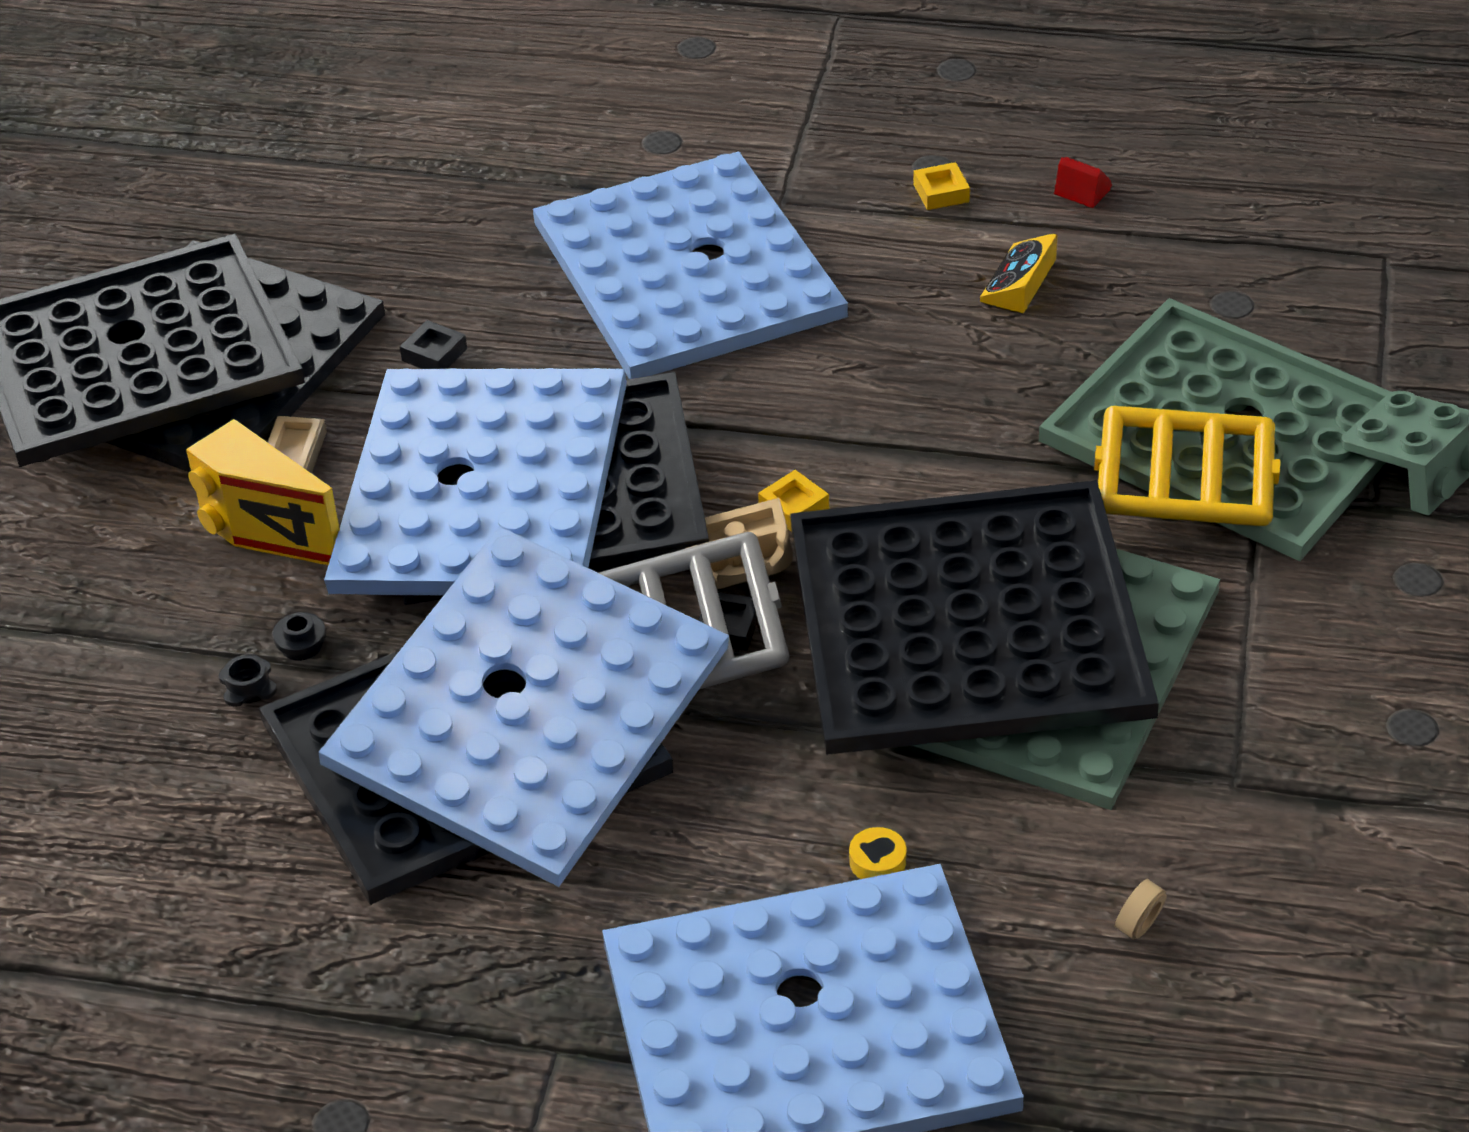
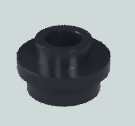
(299, 635)

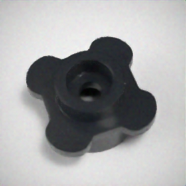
(247, 680)

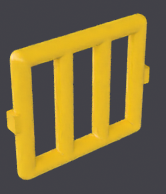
(1210, 507)

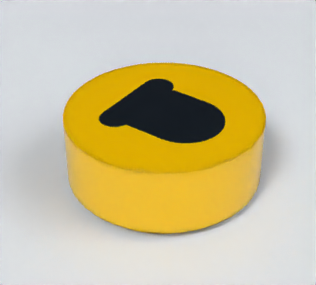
(877, 852)

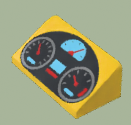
(1021, 273)

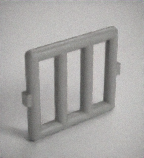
(698, 560)

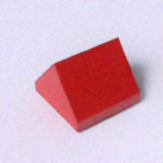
(1081, 182)

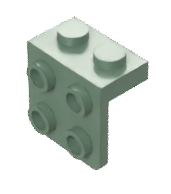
(1420, 436)

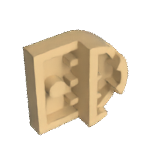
(769, 526)

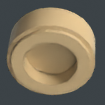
(1141, 909)

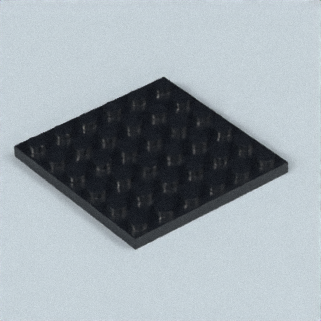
(941, 600)

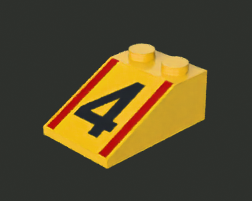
(261, 496)

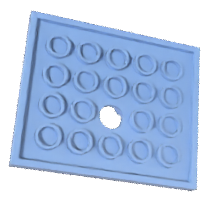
(673, 306)
(537, 461)
(540, 765)
(885, 1048)

